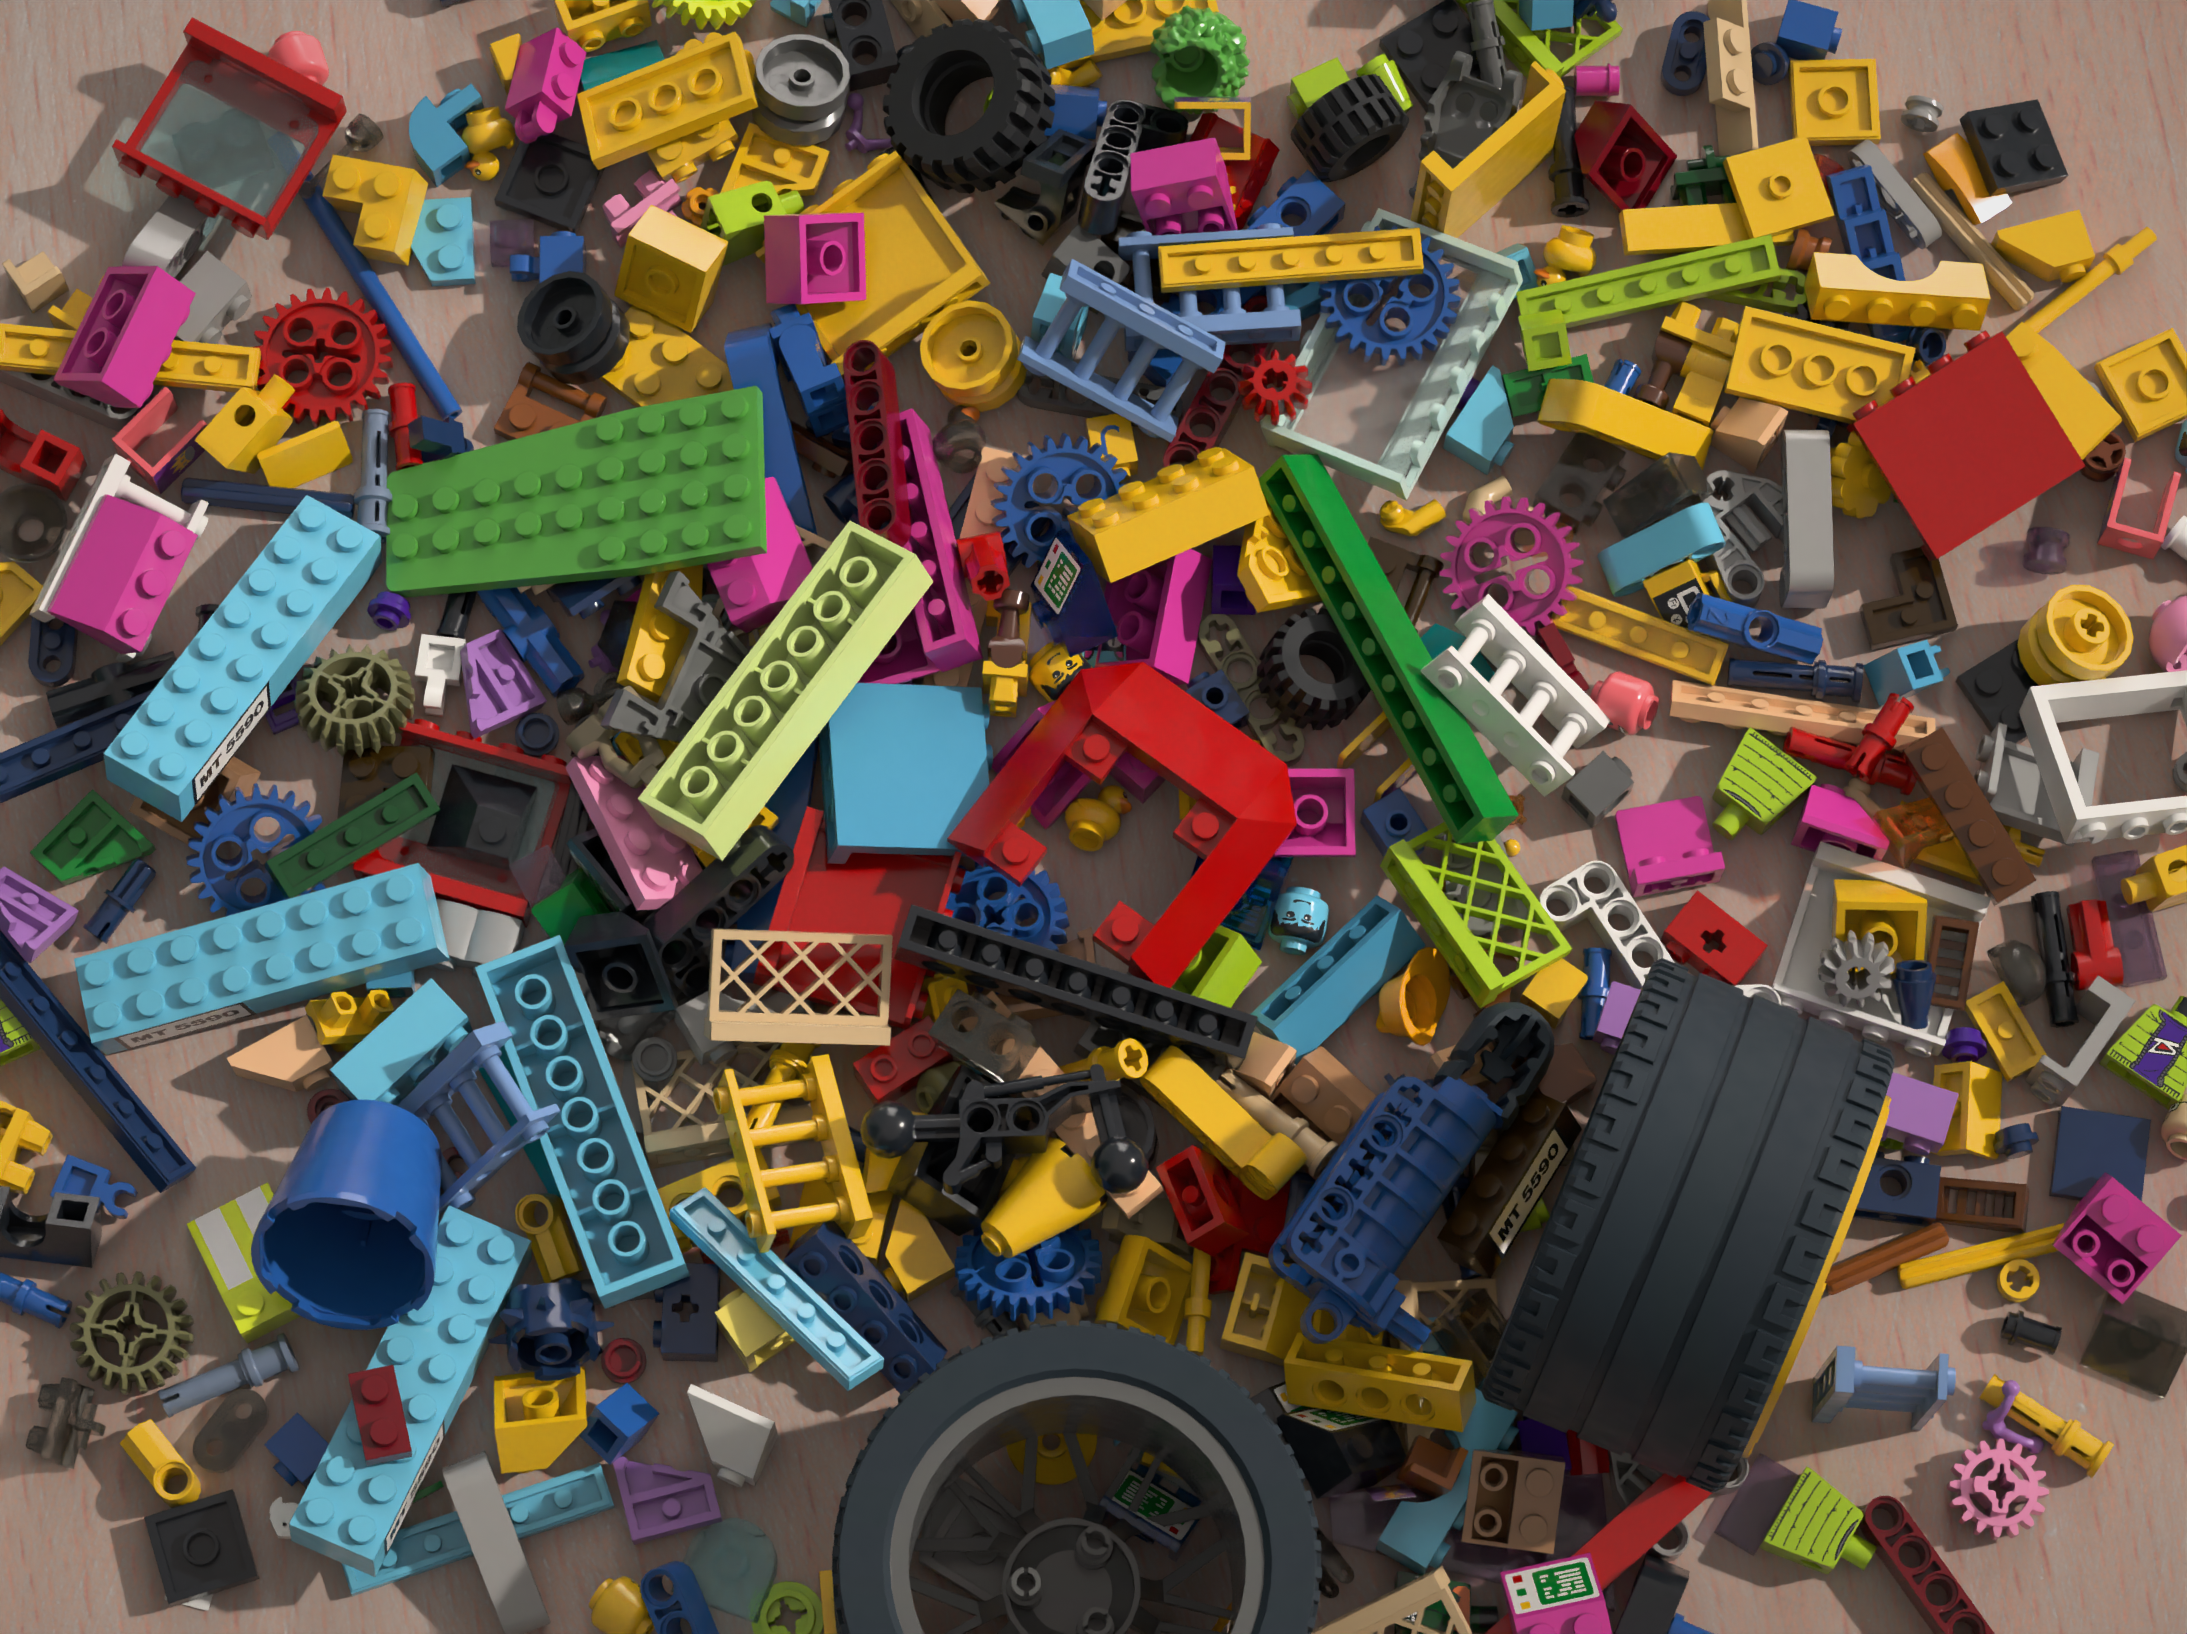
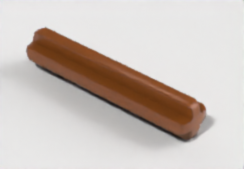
(1886, 1257)

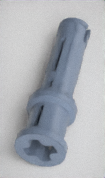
(373, 494)
(249, 1369)

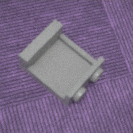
(2015, 786)
(2105, 1008)

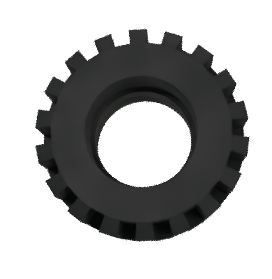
(1349, 128)
(1293, 689)

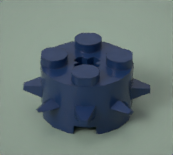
(550, 1329)

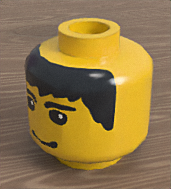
(1054, 670)

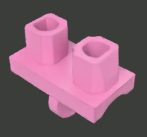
(653, 191)

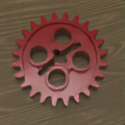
(327, 321)

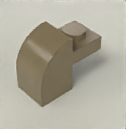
(1153, 1221)

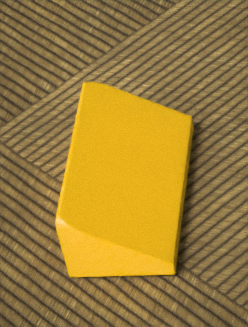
(306, 457)

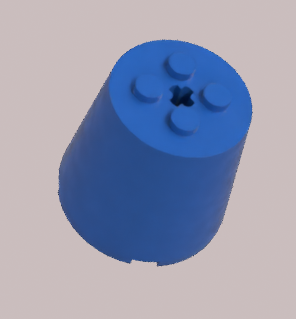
(355, 1218)

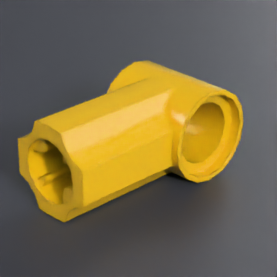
(552, 1241)
(160, 1462)

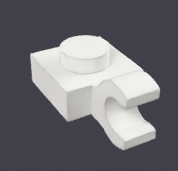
(438, 666)

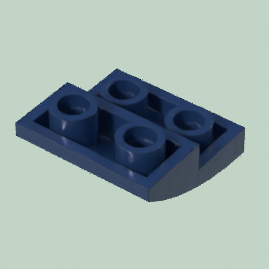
(586, 596)

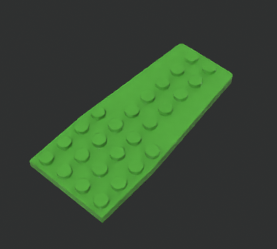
(585, 500)

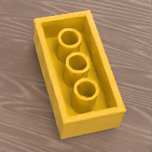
(1168, 513)

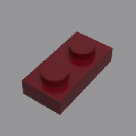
(379, 1415)

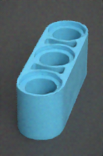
(1682, 535)

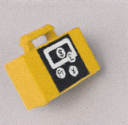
(1676, 587)

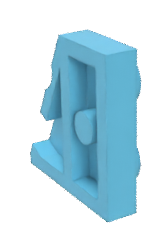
(446, 241)

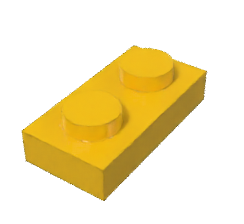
(2005, 1031)

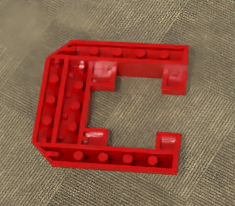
(1235, 826)

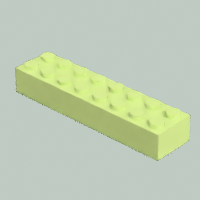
(785, 690)

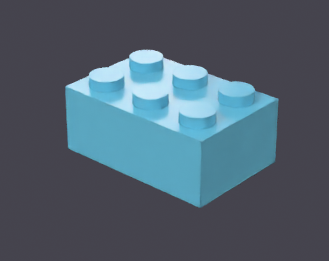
(403, 1047)

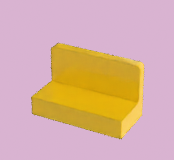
(1976, 1110)

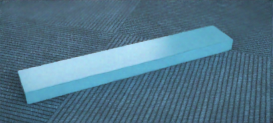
(777, 1289)
(530, 1510)

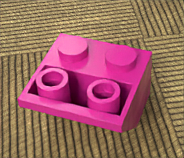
(1182, 189)
(2115, 1237)

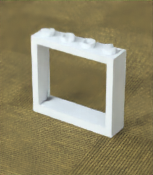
(2092, 700)

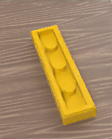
(1685, 229)
(1642, 636)

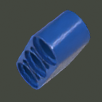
(685, 1602)

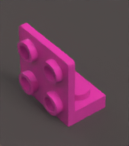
(1668, 846)

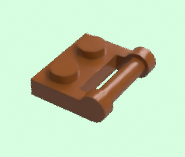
(528, 417)

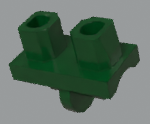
(1702, 179)

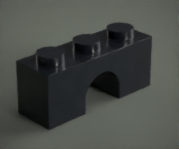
(63, 1236)

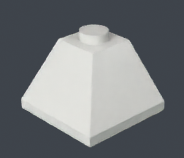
(733, 1436)

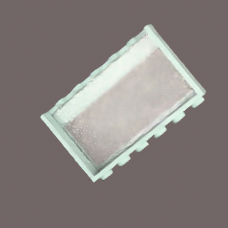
(1389, 417)

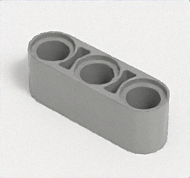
(170, 236)

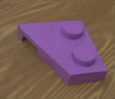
(496, 684)
(31, 915)
(664, 1499)

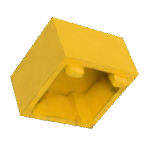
(671, 268)

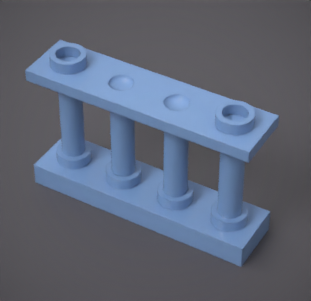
(1122, 309)
(1233, 323)
(457, 1074)
(1852, 1385)

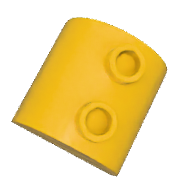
(1145, 1289)

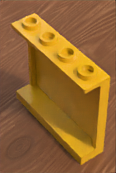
(1460, 196)
(910, 262)

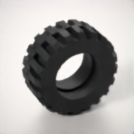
(933, 78)

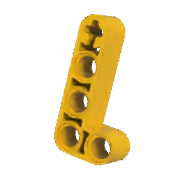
(1621, 420)
(1221, 1124)

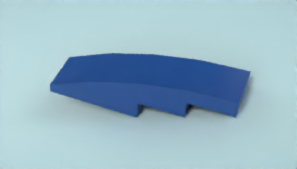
(1866, 233)

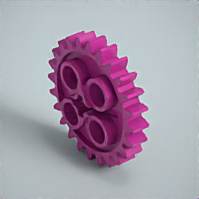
(1498, 531)

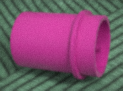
(1597, 80)

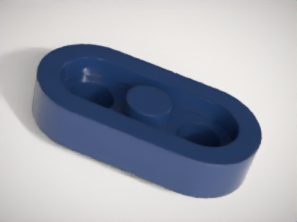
(1685, 55)
(52, 645)

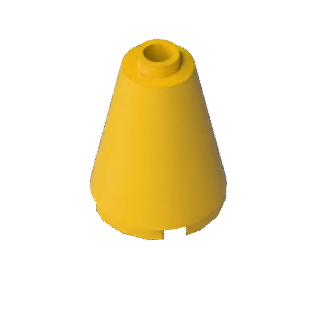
(1042, 1201)

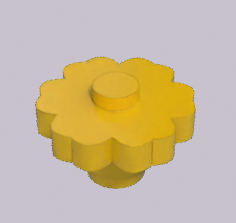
(1856, 480)

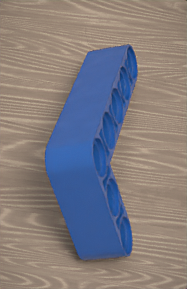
(755, 362)

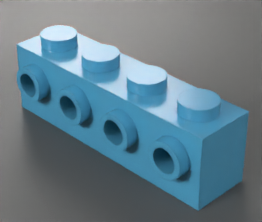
(1339, 977)

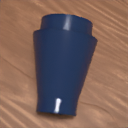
(1914, 991)

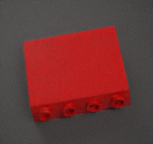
(1966, 443)
(859, 897)

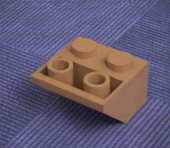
(1324, 1096)
(1513, 1499)

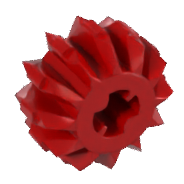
(1281, 374)

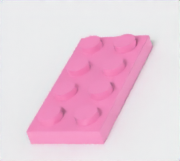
(646, 856)

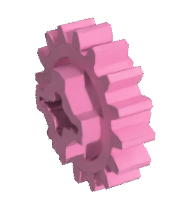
(2017, 1489)

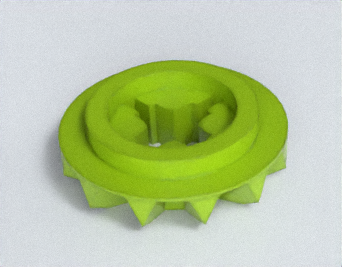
(798, 1599)

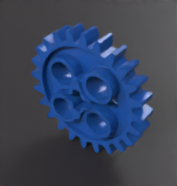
(1421, 316)
(1065, 466)
(236, 823)
(1005, 914)
(1063, 1269)

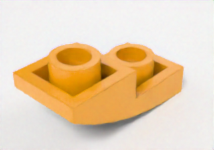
(1957, 170)

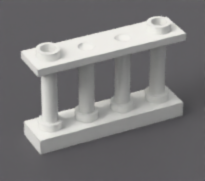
(116, 483)
(1535, 676)

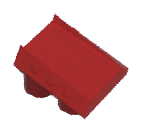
(1245, 175)

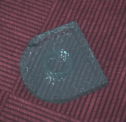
(733, 1567)

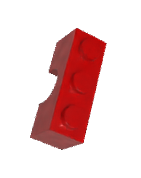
(40, 458)

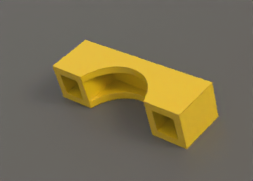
(1848, 291)

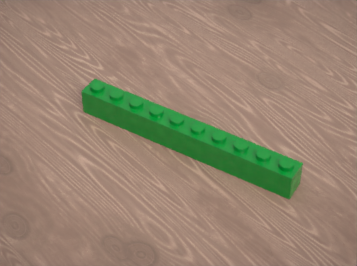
(1386, 648)

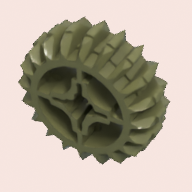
(359, 714)
(131, 1351)

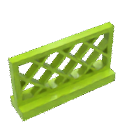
(1525, 47)
(1450, 931)

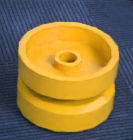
(973, 355)
(2075, 637)

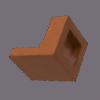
(1431, 1466)

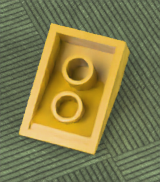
(2074, 402)

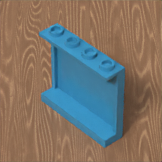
(902, 768)

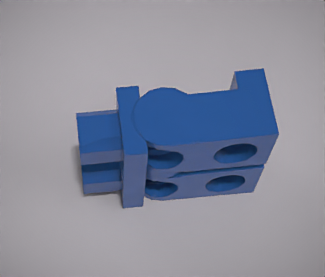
(805, 364)

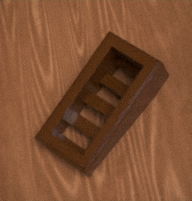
(1957, 925)
(2001, 1190)

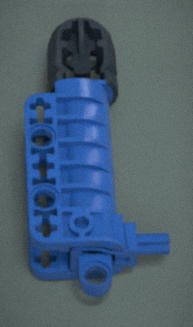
(1407, 1178)

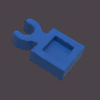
(88, 1179)

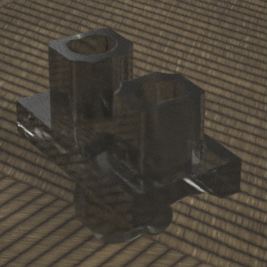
(69, 1424)

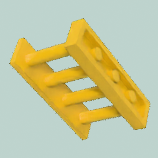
(826, 1125)

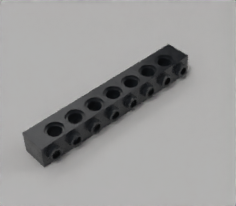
(1075, 987)

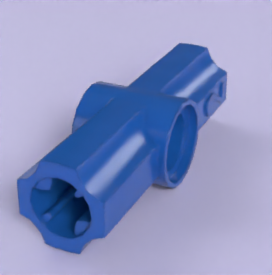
(1777, 634)
(533, 638)

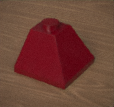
(1622, 154)

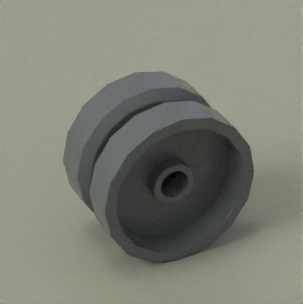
(800, 89)

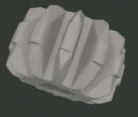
(1851, 955)

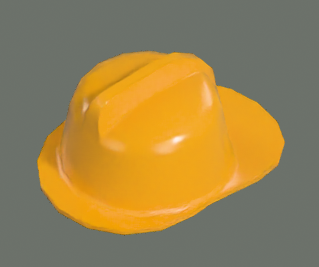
(1416, 999)

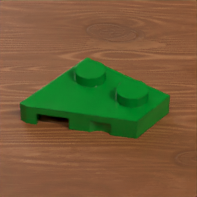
(90, 842)

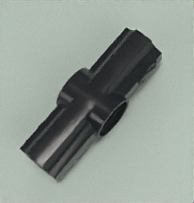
(107, 688)

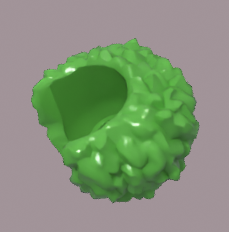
(1198, 57)

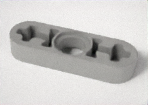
(1897, 195)

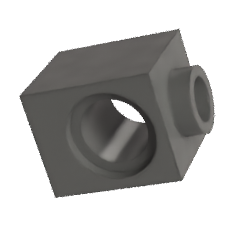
(1598, 788)

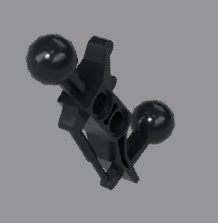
(1116, 1165)

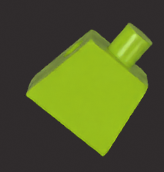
(740, 216)

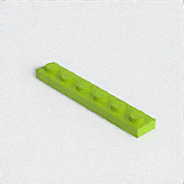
(1656, 283)

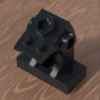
(1060, 170)

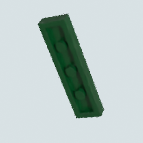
(352, 837)

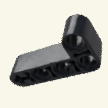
(1125, 130)
(716, 902)
(1653, 1597)

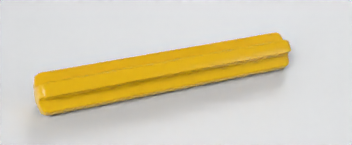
(1978, 1257)

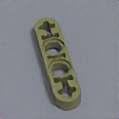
(1248, 690)

